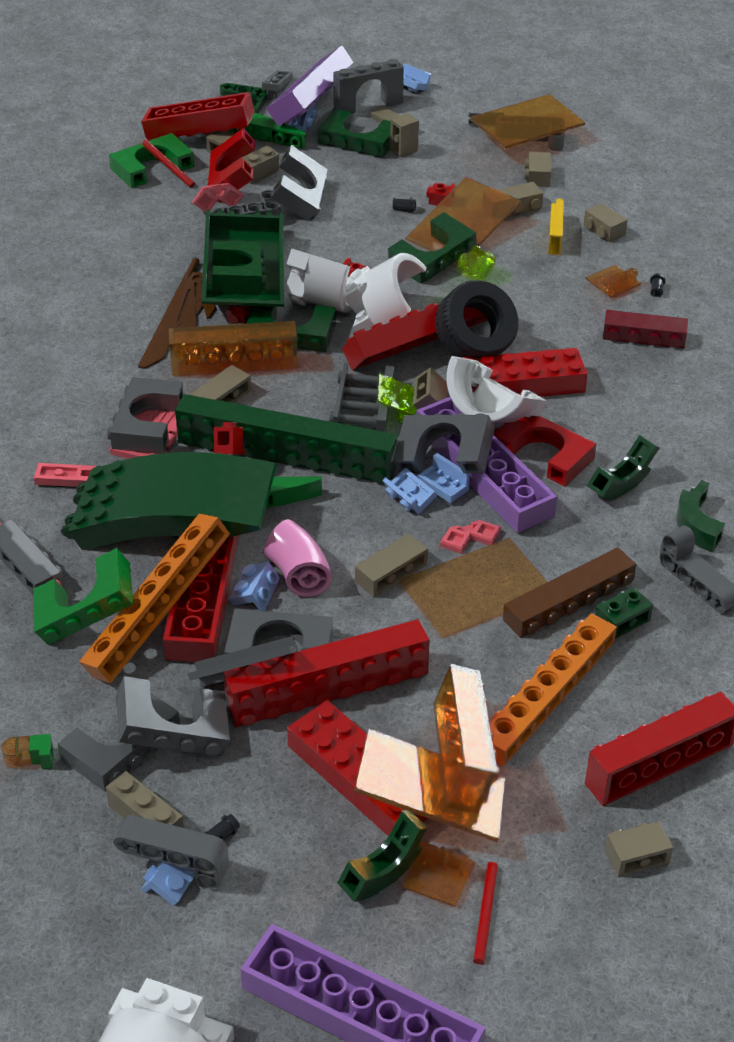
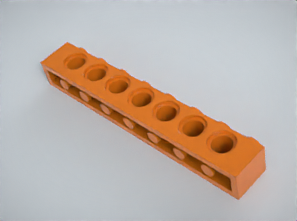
(154, 598)
(549, 686)

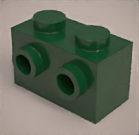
(626, 611)

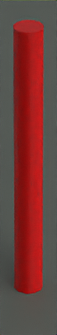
(170, 165)
(485, 913)

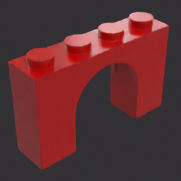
(227, 162)
(574, 450)

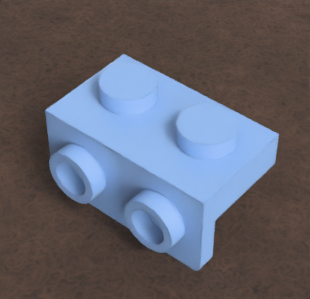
(415, 78)
(305, 121)
(445, 479)
(410, 490)
(255, 585)
(168, 881)

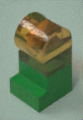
(28, 750)

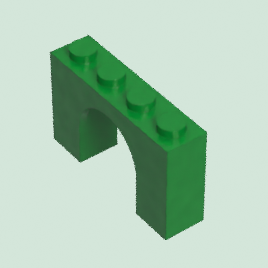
(128, 161)
(109, 595)

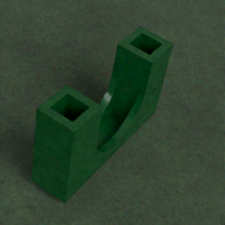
(335, 133)
(449, 231)
(238, 267)
(311, 336)

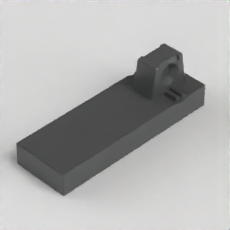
(276, 82)

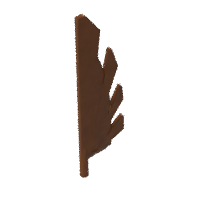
(179, 314)

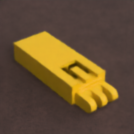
(556, 227)

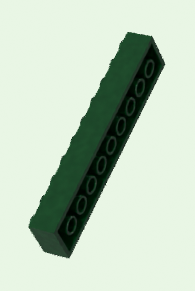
(290, 438)

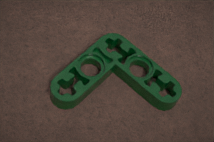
(257, 95)

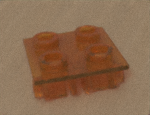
(614, 280)
(439, 874)

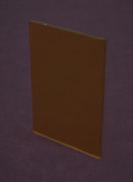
(527, 121)
(471, 204)
(472, 586)
(413, 780)

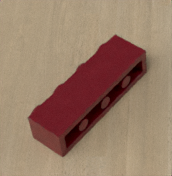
(645, 329)

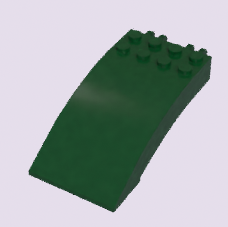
(246, 228)
(165, 495)

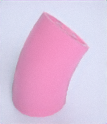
(298, 559)

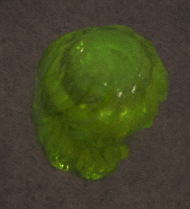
(477, 263)

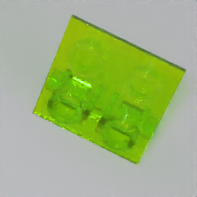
(396, 395)

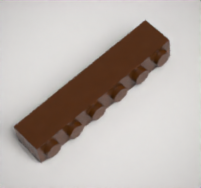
(569, 592)

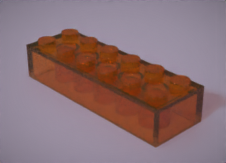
(242, 345)
(465, 740)

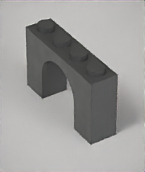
(348, 81)
(300, 200)
(141, 396)
(422, 430)
(254, 626)
(144, 727)
(103, 762)

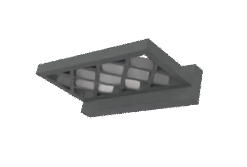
(211, 670)

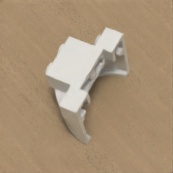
(317, 281)
(376, 291)
(490, 396)
(162, 1015)

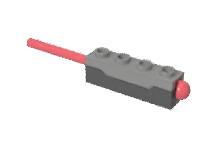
(25, 558)

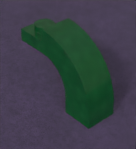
(627, 474)
(706, 530)
(384, 866)

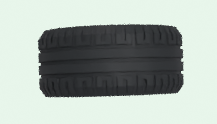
(493, 304)

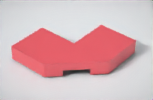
(209, 195)
(480, 531)

